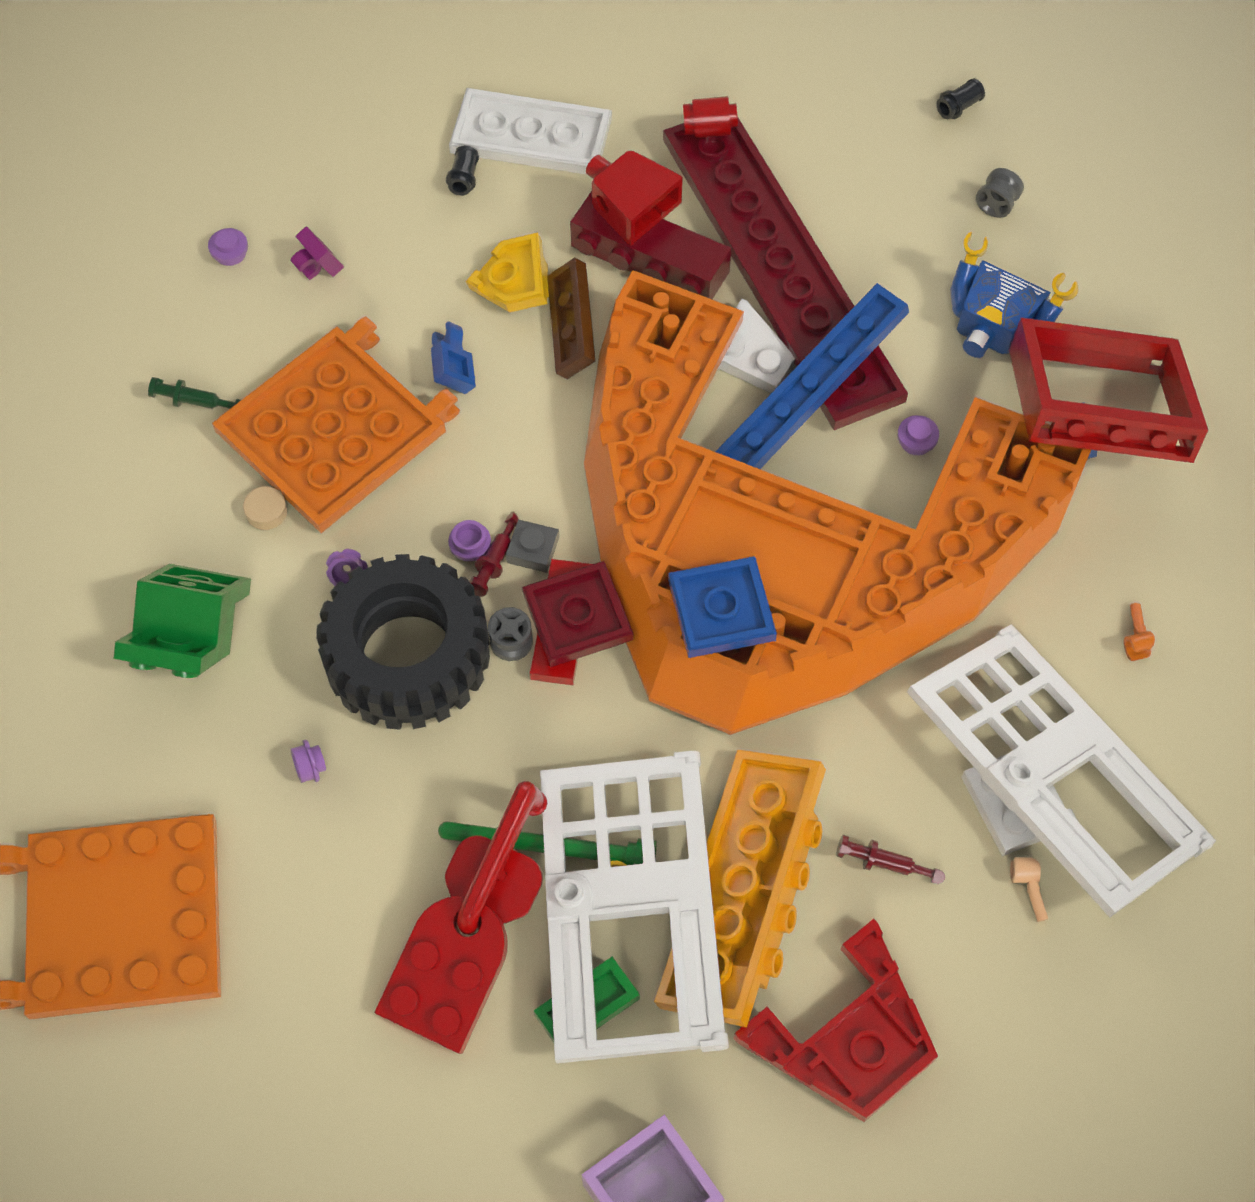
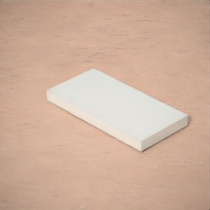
(530, 130)

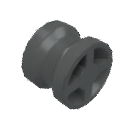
(999, 192)
(510, 623)

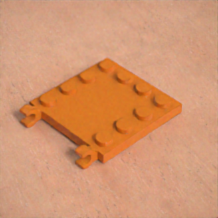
(333, 425)
(118, 917)

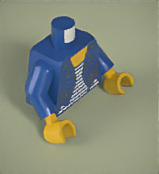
(995, 300)

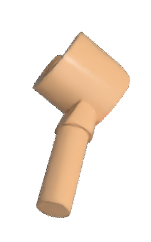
(1029, 871)

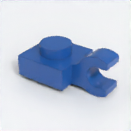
(451, 363)

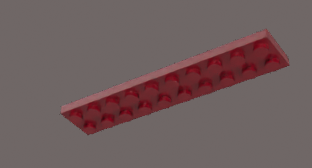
(780, 262)

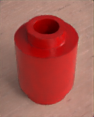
(710, 117)

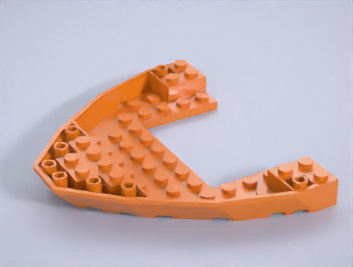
(839, 580)

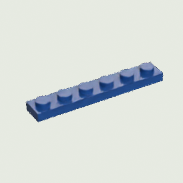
(815, 378)

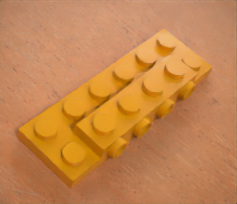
(755, 870)

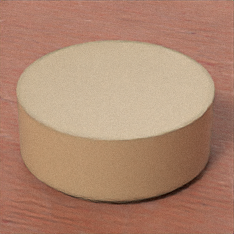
(265, 508)

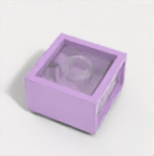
(651, 1169)

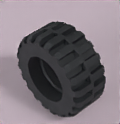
(393, 592)

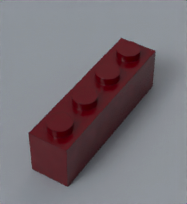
(662, 253)

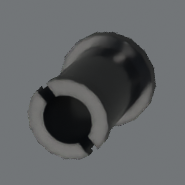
(952, 103)
(461, 177)

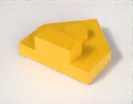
(514, 274)

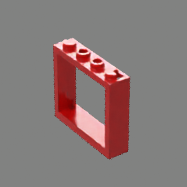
(1103, 426)

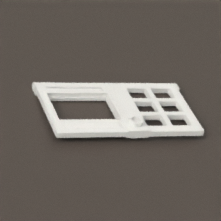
(1062, 747)
(625, 892)

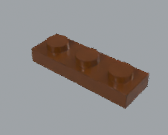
(571, 318)

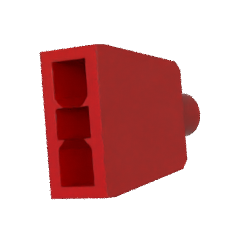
(633, 193)

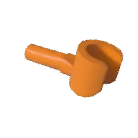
(1140, 644)

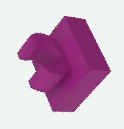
(314, 256)

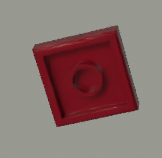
(577, 613)

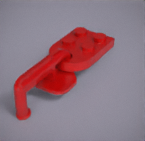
(449, 976)

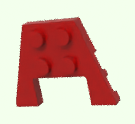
(865, 1049)

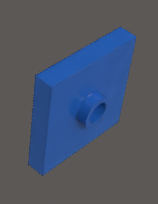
(722, 607)

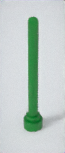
(630, 854)

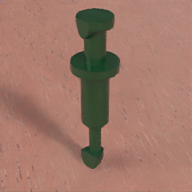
(188, 395)

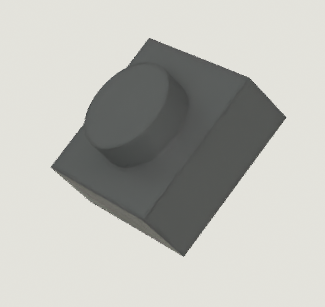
(532, 546)

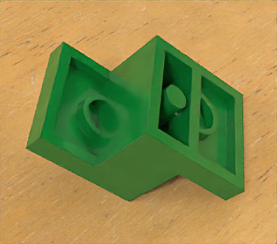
(182, 620)

